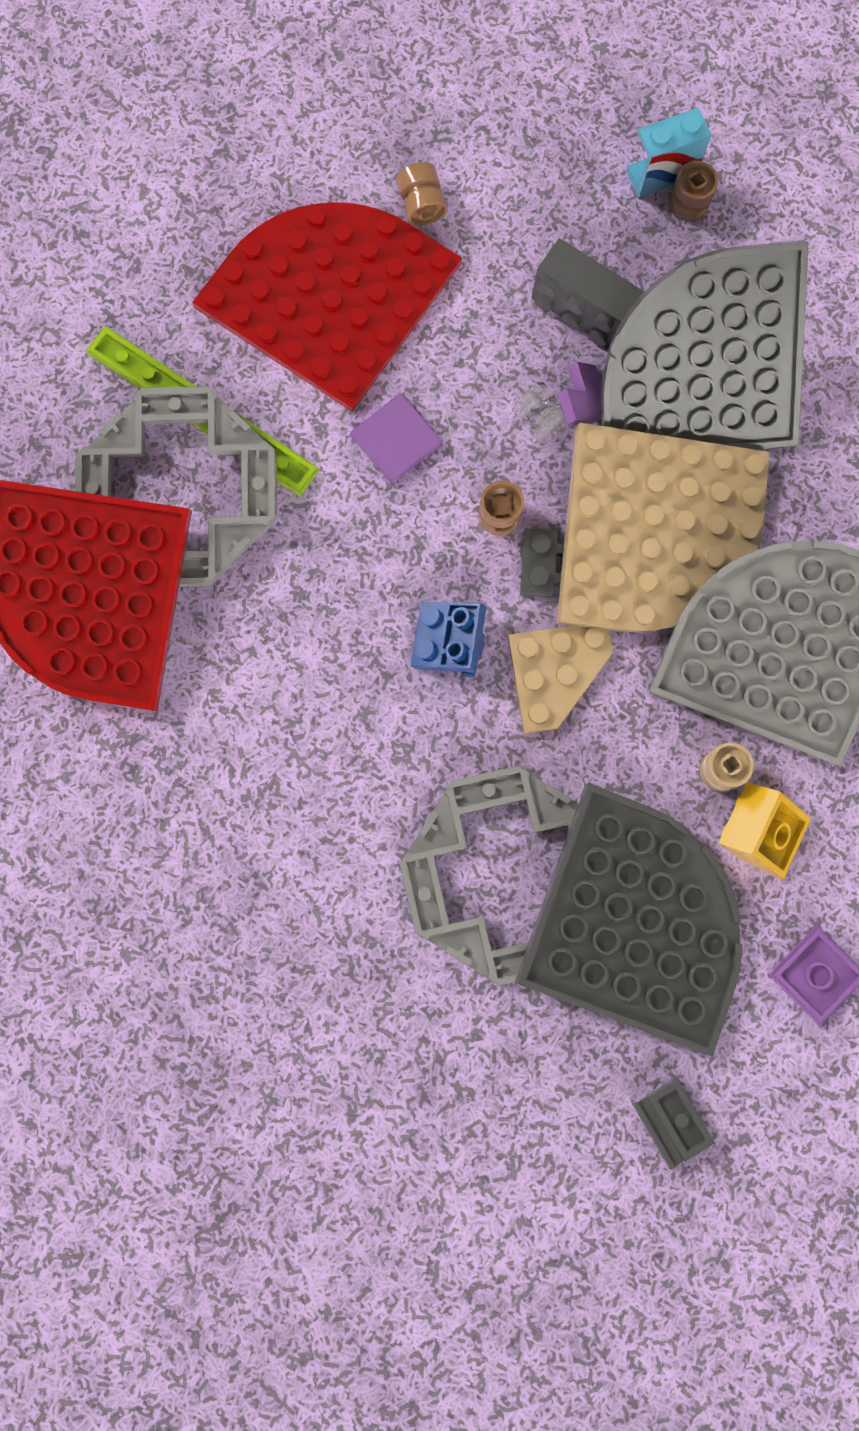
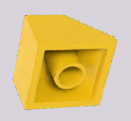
(765, 829)

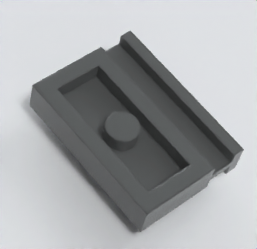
(673, 1123)

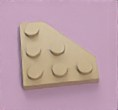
(554, 671)

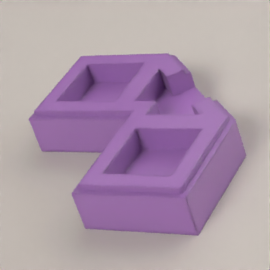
(583, 401)

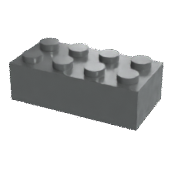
(583, 292)

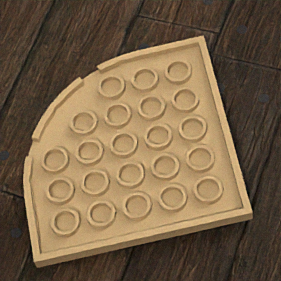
(653, 524)

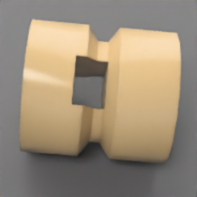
(726, 767)

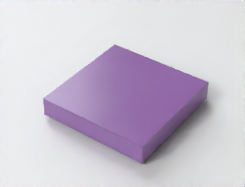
(396, 438)
(817, 975)

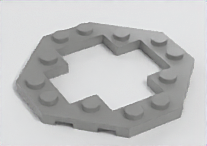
(226, 436)
(444, 835)

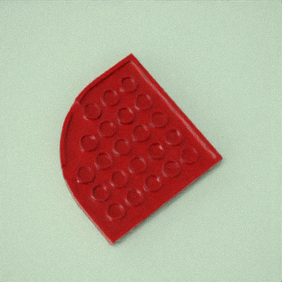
(329, 292)
(90, 590)

